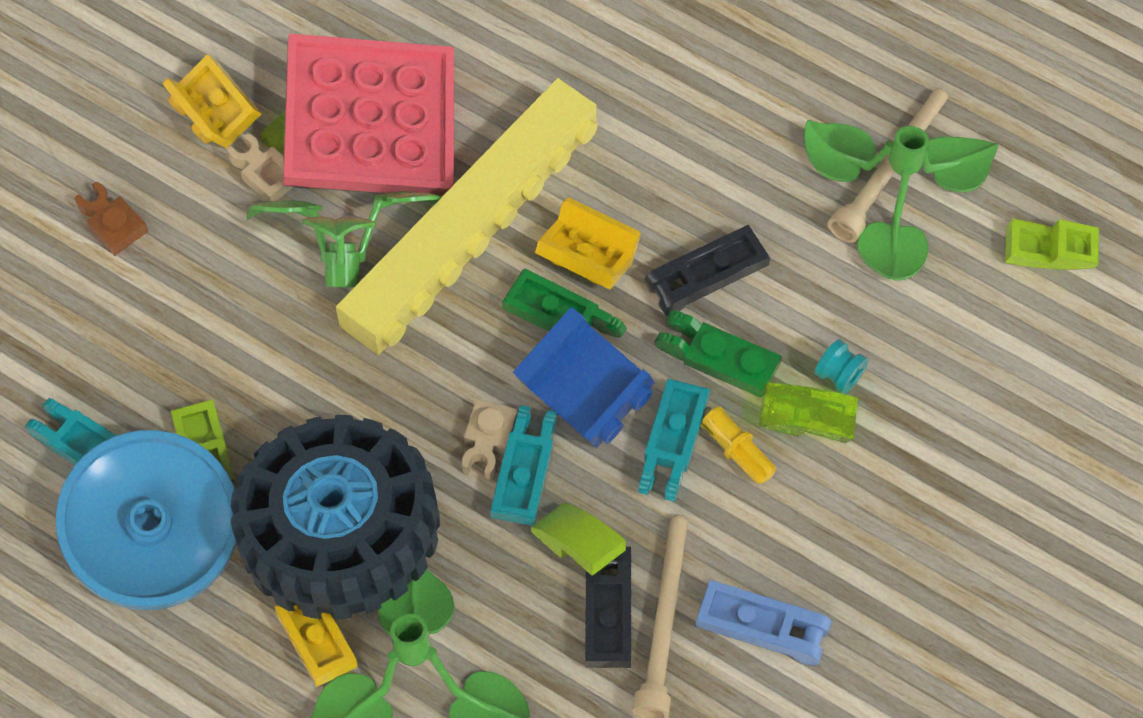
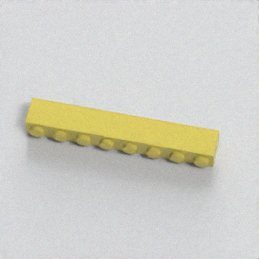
(467, 217)

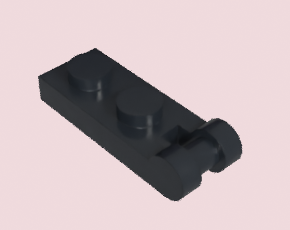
(707, 269)
(609, 616)

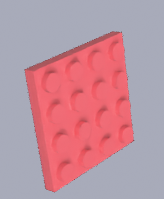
(368, 115)

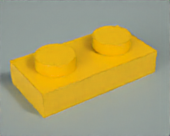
(318, 644)

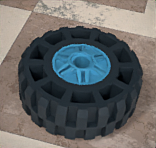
(335, 516)

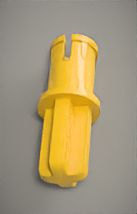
(738, 445)

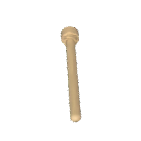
(849, 221)
(653, 696)

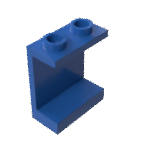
(585, 379)

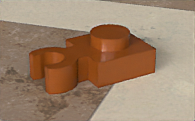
(111, 222)

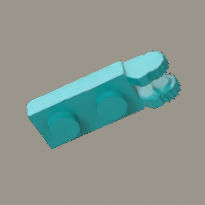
(674, 434)
(74, 437)
(524, 470)

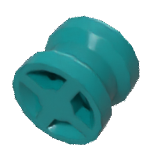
(841, 366)

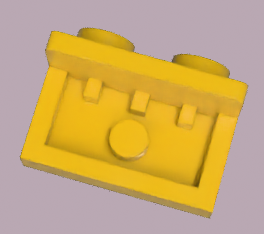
(212, 103)
(589, 244)

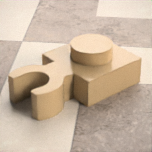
(260, 170)
(487, 434)

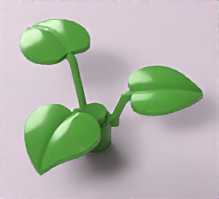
(956, 164)
(341, 260)
(409, 622)

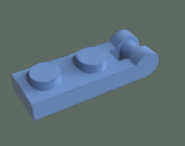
(763, 622)

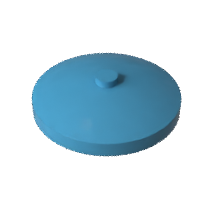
(146, 520)

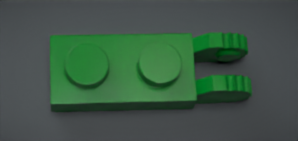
(546, 302)
(719, 353)

